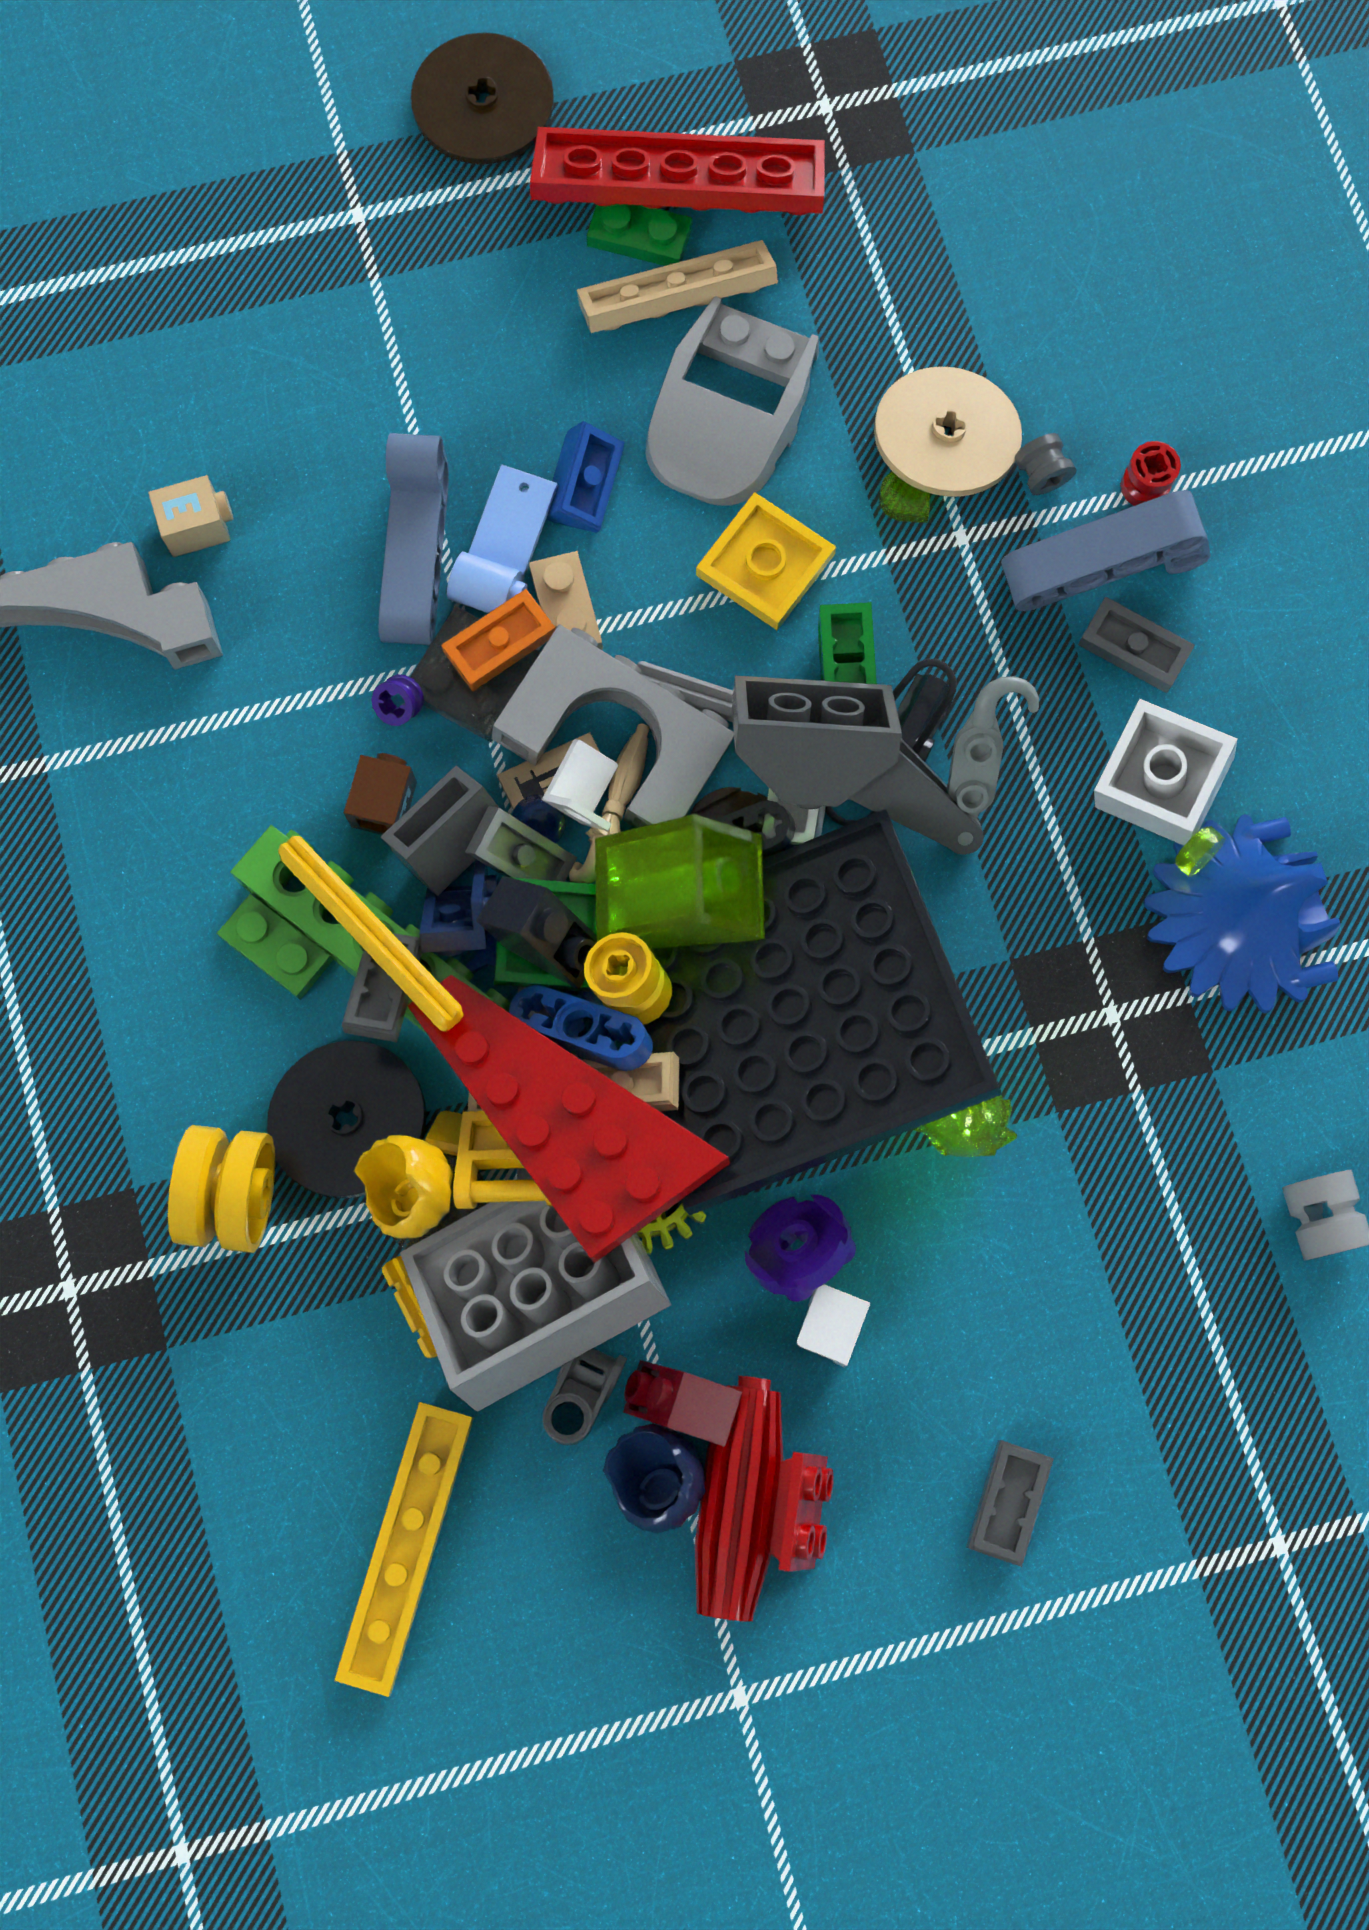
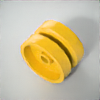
(221, 1188)

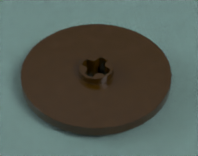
(454, 78)

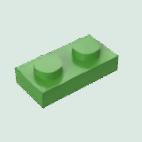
(275, 946)

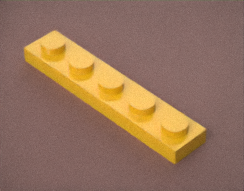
(404, 1549)

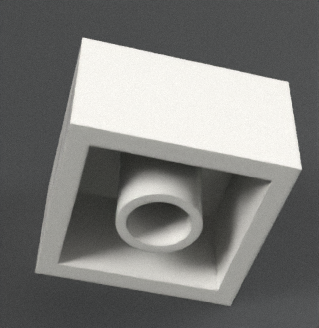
(1165, 772)

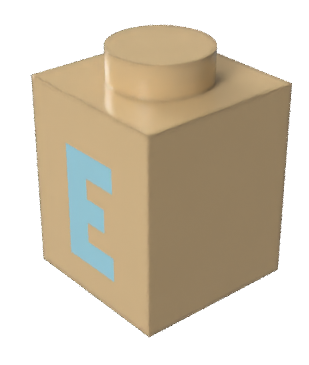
(191, 515)

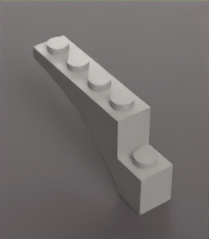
(114, 597)

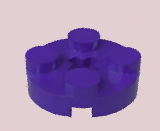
(800, 1270)

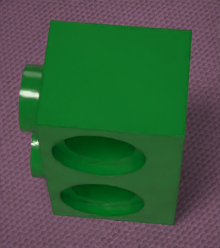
(846, 643)

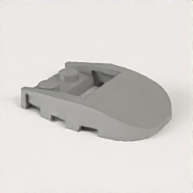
(717, 444)

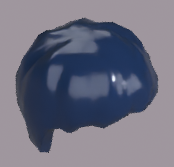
(655, 1478)

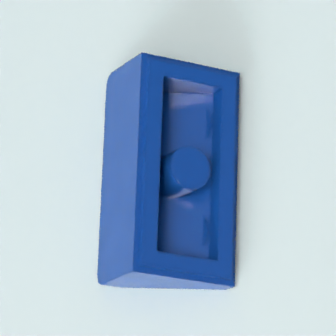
(585, 477)

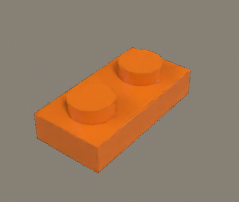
(499, 639)

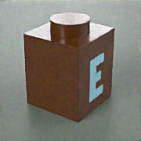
(379, 793)

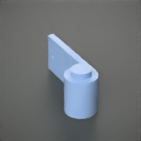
(503, 541)

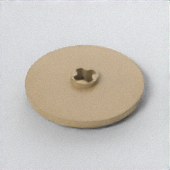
(913, 436)

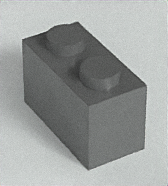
(438, 830)

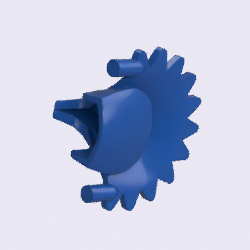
(1245, 918)

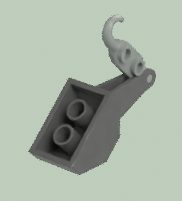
(845, 742)

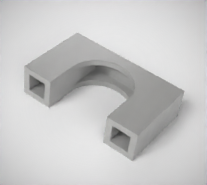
(578, 673)

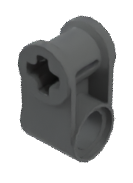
(584, 1389)

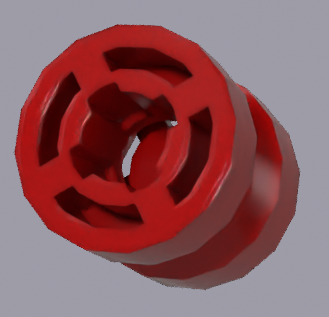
(1143, 483)

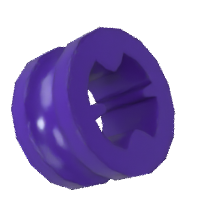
(387, 710)

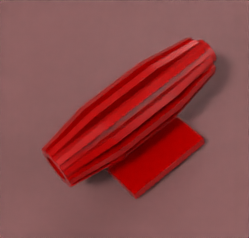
(756, 1507)

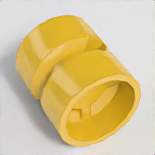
(628, 977)

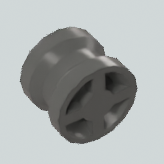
(1045, 464)

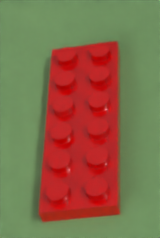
(678, 170)

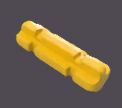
(397, 1276)

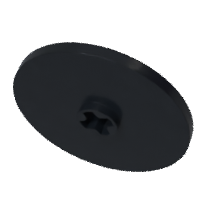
(336, 1080)

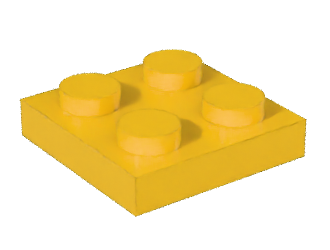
(765, 561)

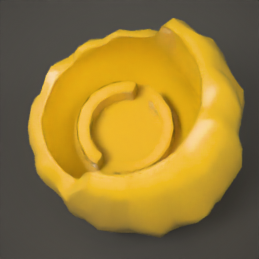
(405, 1185)

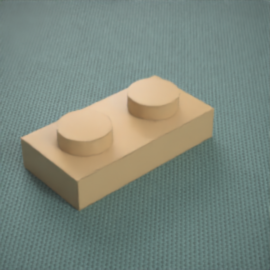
(564, 593)

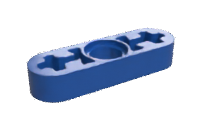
(595, 1043)

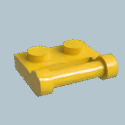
(481, 1149)

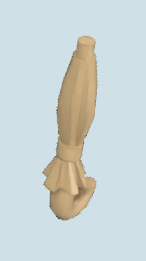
(621, 790)

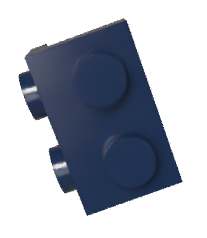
(451, 917)

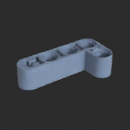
(414, 538)
(1107, 550)

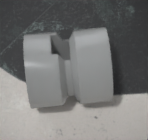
(1332, 1234)

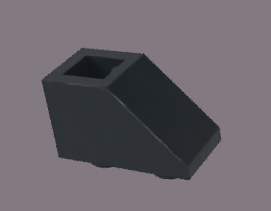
(538, 929)

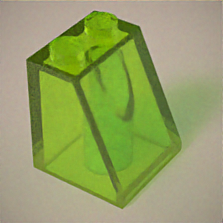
(681, 883)

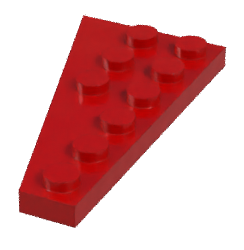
(580, 1136)

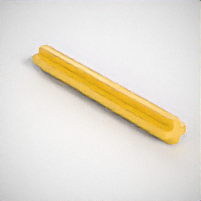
(371, 933)

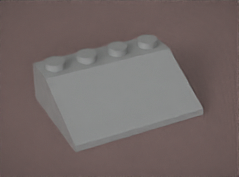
(520, 1296)

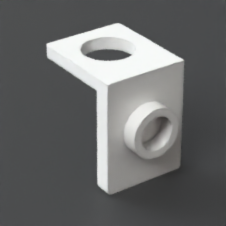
(581, 784)

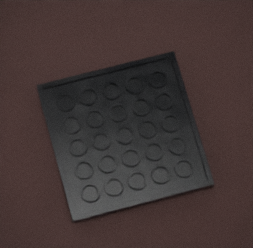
(826, 1025)

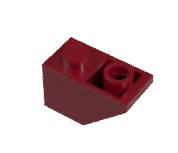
(681, 1402)

